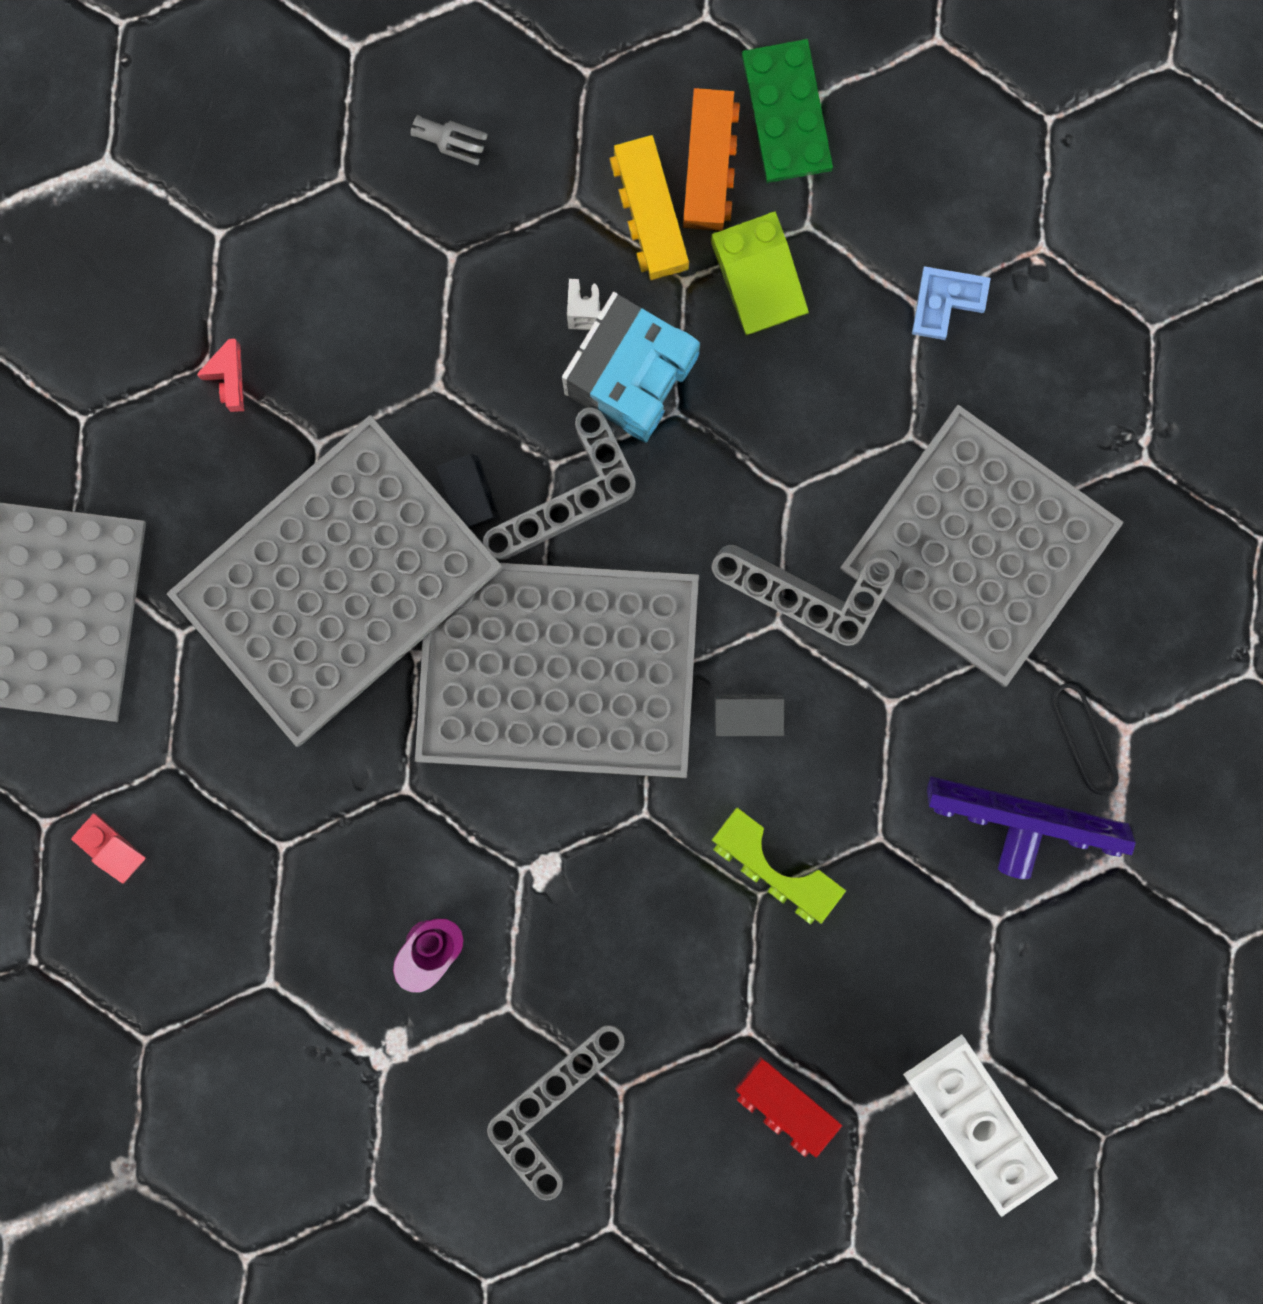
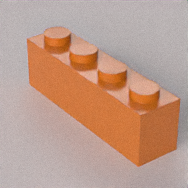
(709, 159)

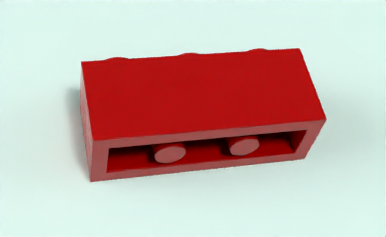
(787, 1108)

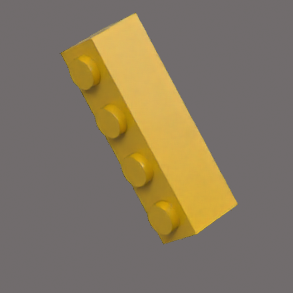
(650, 207)

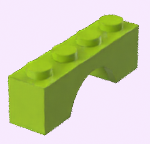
(813, 894)

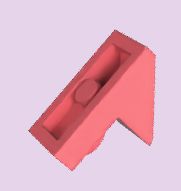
(227, 366)
(108, 848)

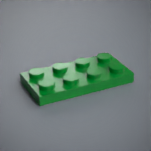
(787, 111)

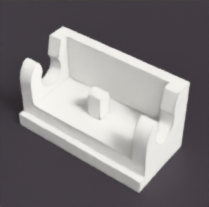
(582, 312)

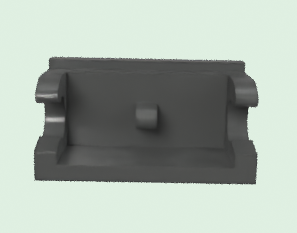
(749, 714)

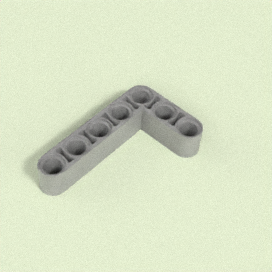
(571, 500)
(807, 593)
(548, 1101)

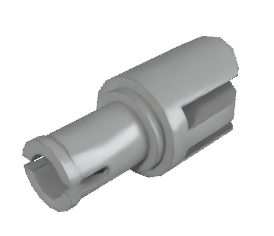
(446, 136)

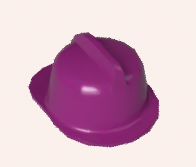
(427, 954)

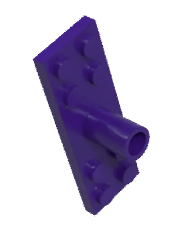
(1028, 823)

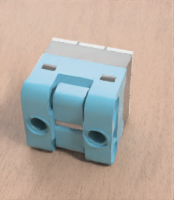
(629, 366)

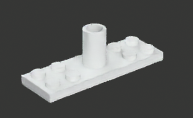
(980, 1125)

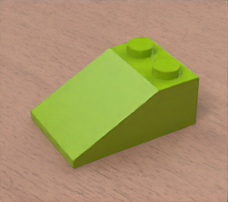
(759, 273)

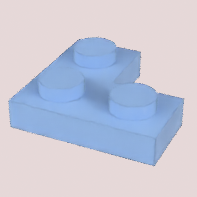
(946, 290)

